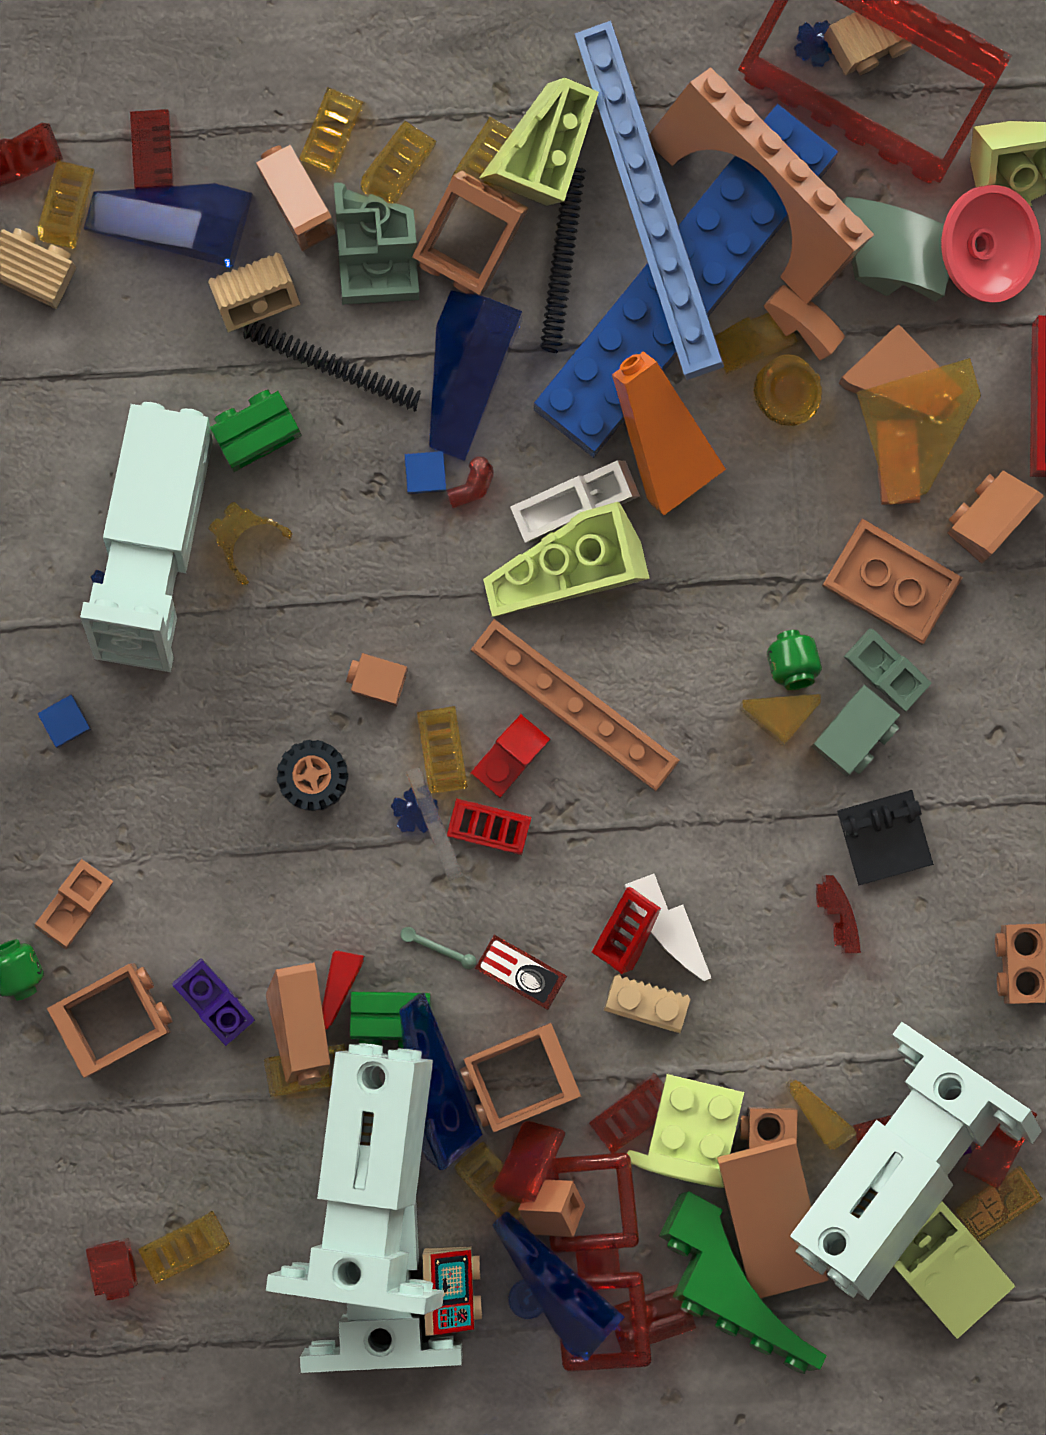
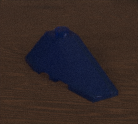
(183, 220)
(468, 359)
(449, 1116)
(569, 1302)

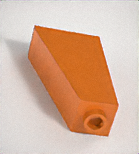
(664, 436)

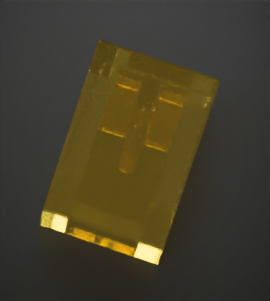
(780, 715)

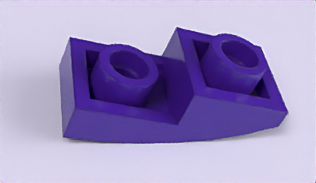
(213, 1001)

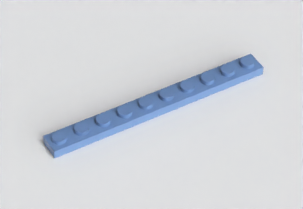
(649, 201)

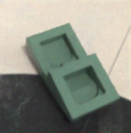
(887, 669)

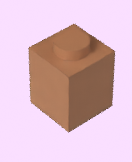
(377, 679)

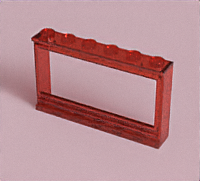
(914, 24)

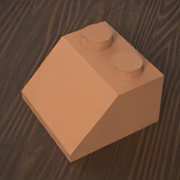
(993, 515)

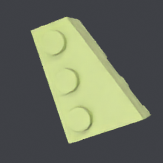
(545, 144)

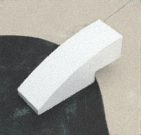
(559, 504)
(672, 929)

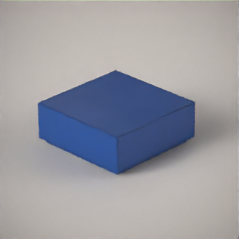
(425, 472)
(64, 721)

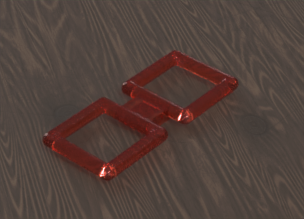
(599, 1261)

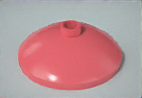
(1005, 239)

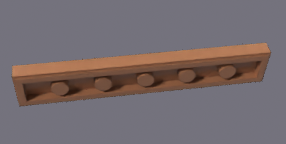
(574, 705)

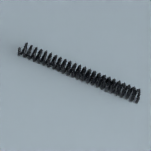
(556, 266)
(336, 369)

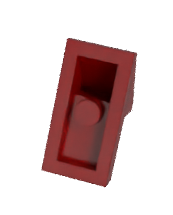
(510, 755)

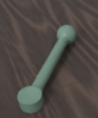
(408, 935)

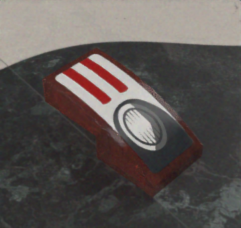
(521, 972)

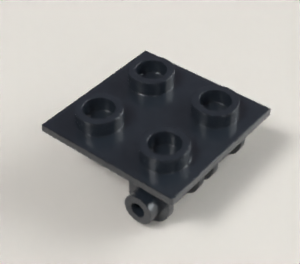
(885, 837)

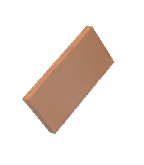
(766, 1205)

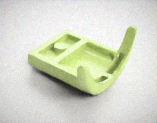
(691, 1131)

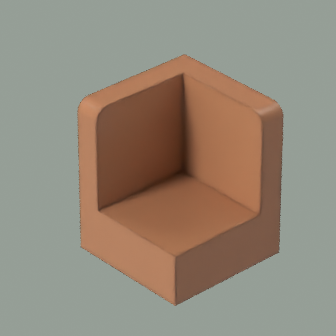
(554, 1210)

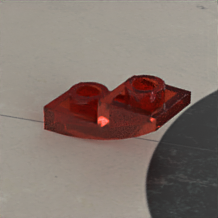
(28, 153)
(835, 902)
(994, 1158)

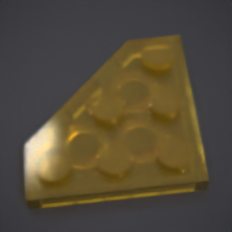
(917, 424)

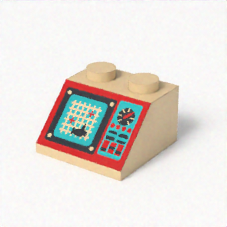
(454, 1272)

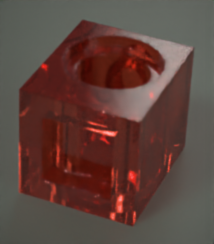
(112, 1268)

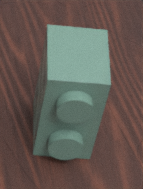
(856, 731)

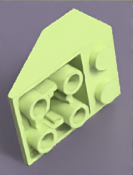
(952, 1272)

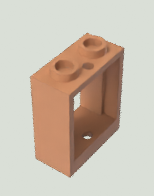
(487, 199)
(74, 1036)
(486, 1109)

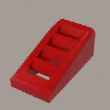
(507, 816)
(606, 949)
(341, 976)

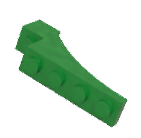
(720, 1290)

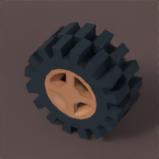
(308, 763)

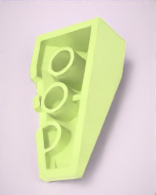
(1011, 157)
(579, 559)

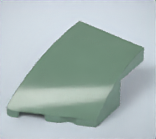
(375, 248)
(901, 251)

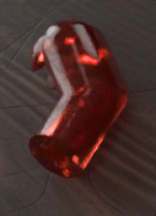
(476, 485)

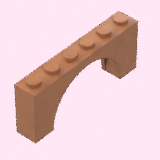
(822, 226)

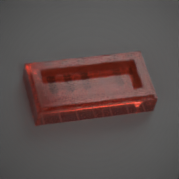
(151, 148)

